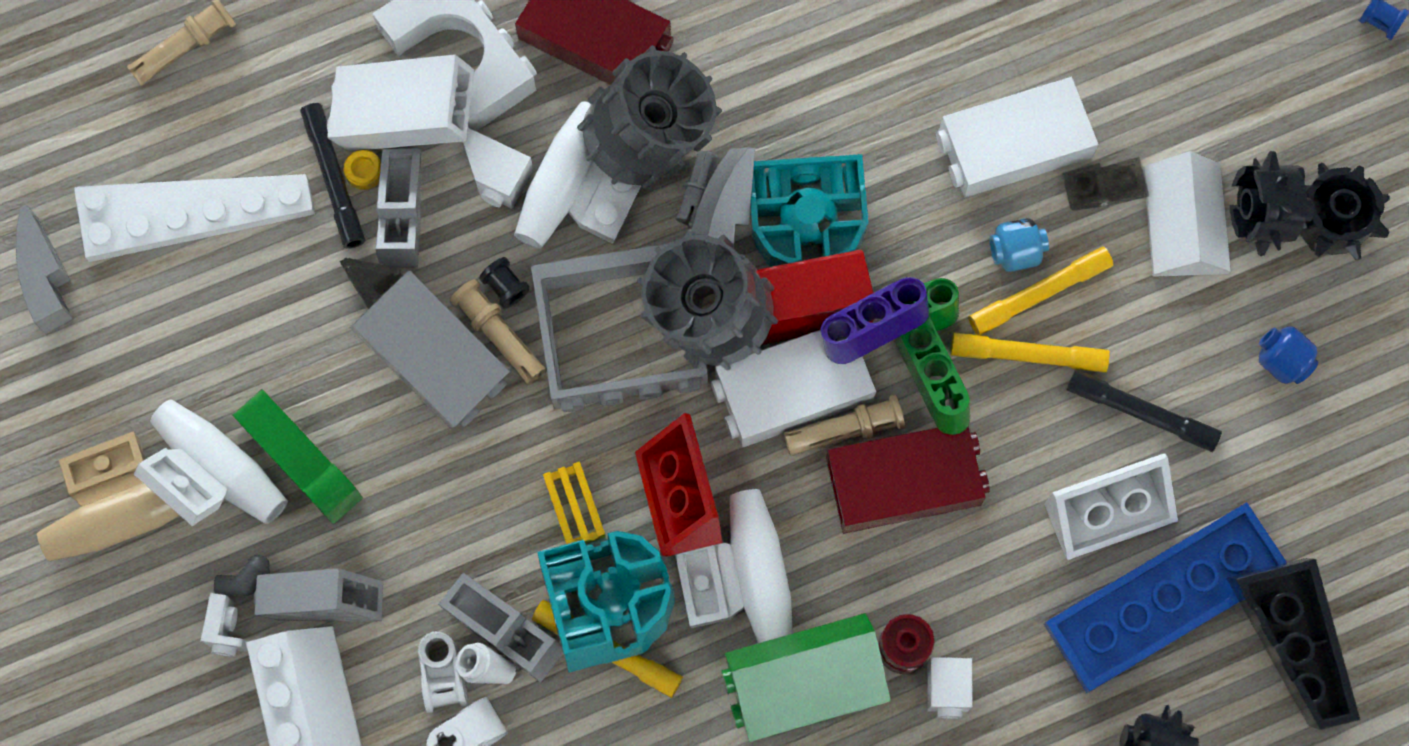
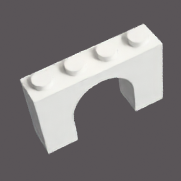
(501, 77)

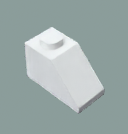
(497, 169)

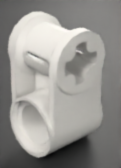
(441, 675)
(472, 726)

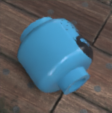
(1018, 245)

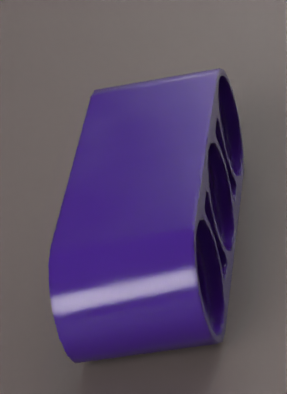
(884, 305)

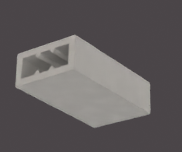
(431, 351)

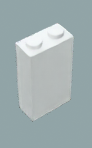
(401, 103)
(1016, 137)
(789, 389)

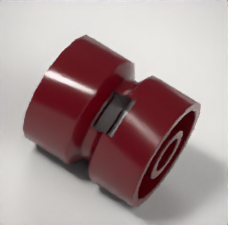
(906, 644)

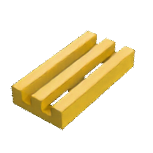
(563, 474)

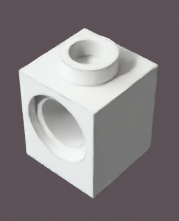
(949, 686)

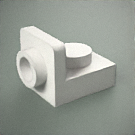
(219, 620)

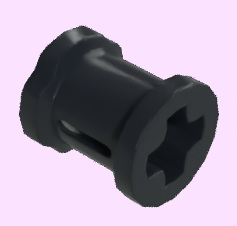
(504, 282)

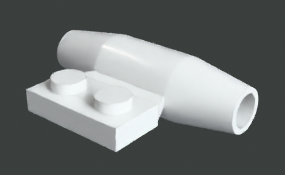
(575, 187)
(205, 470)
(741, 574)

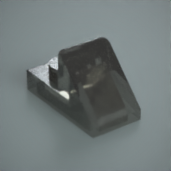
(370, 278)

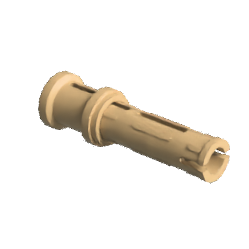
(196, 31)
(487, 319)
(861, 422)

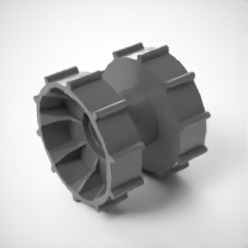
(671, 95)
(687, 274)

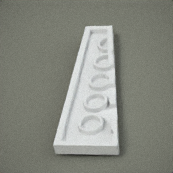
(160, 214)

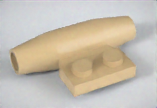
(111, 501)

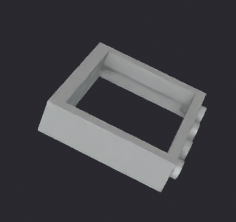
(591, 270)

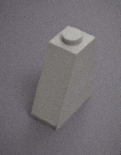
(318, 596)

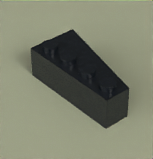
(1299, 635)

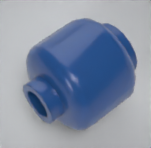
(1288, 355)

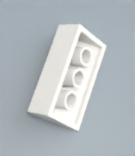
(303, 689)

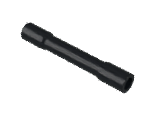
(344, 213)
(1184, 427)

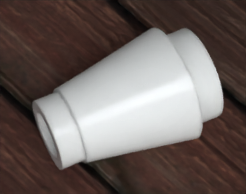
(483, 665)

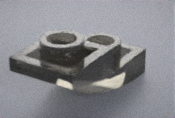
(1106, 185)

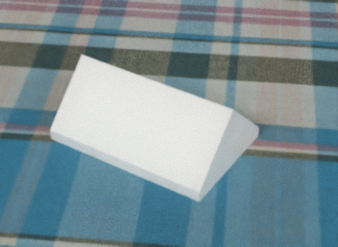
(1186, 216)
(1113, 507)

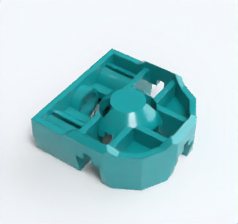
(808, 206)
(588, 639)

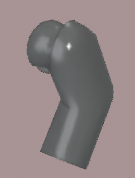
(245, 581)

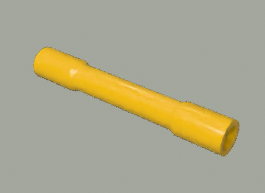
(1077, 271)
(1074, 357)
(646, 670)

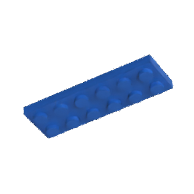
(1161, 598)

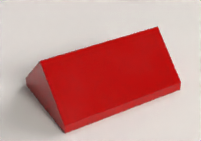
(813, 291)
(678, 489)

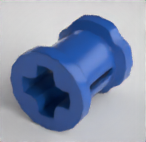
(1384, 17)

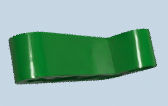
(936, 361)
(298, 456)

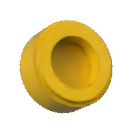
(362, 169)

